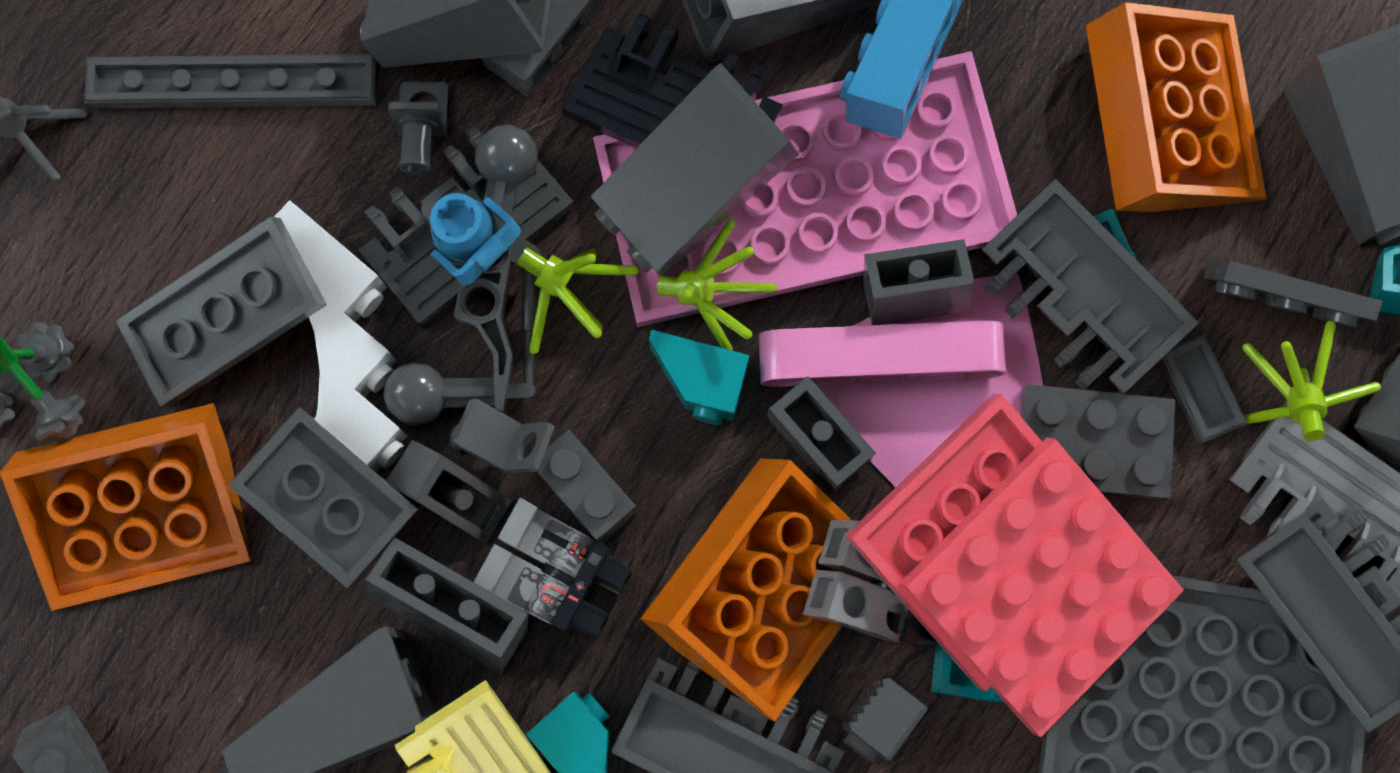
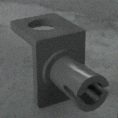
(419, 122)
(499, 438)

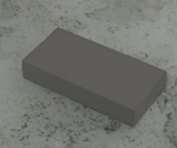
(1201, 390)

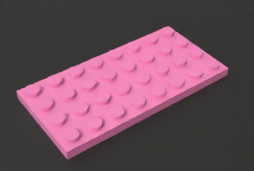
(850, 192)

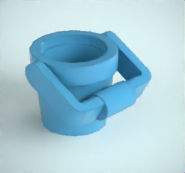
(469, 235)

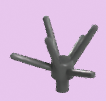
(13, 124)

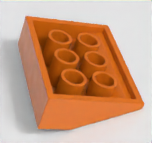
(1174, 109)
(128, 506)
(746, 585)

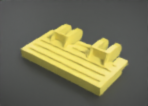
(471, 737)

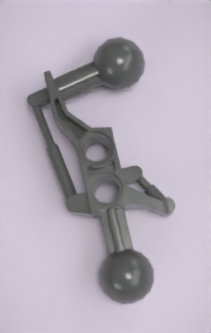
(417, 391)

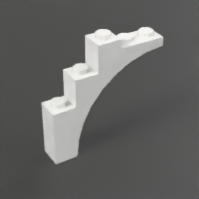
(347, 355)

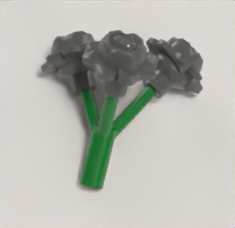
(44, 355)

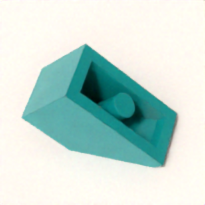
(702, 375)
(574, 736)

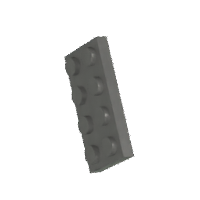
(221, 312)

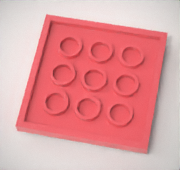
(939, 498)
(1042, 586)

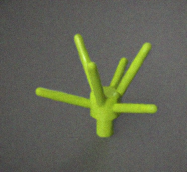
(552, 280)
(698, 287)
(1304, 399)

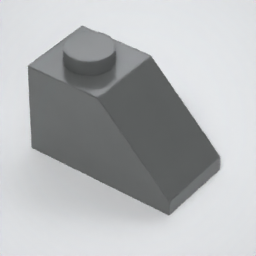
(448, 491)

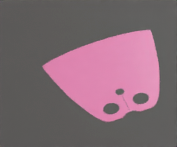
(913, 418)

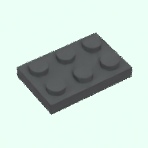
(1291, 293)
(1112, 437)
(323, 497)

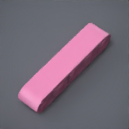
(882, 353)

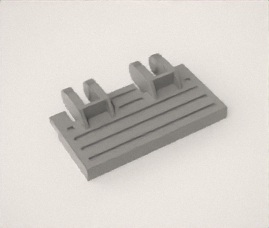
(1330, 471)

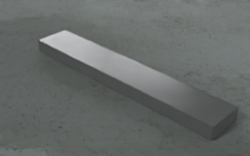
(231, 81)

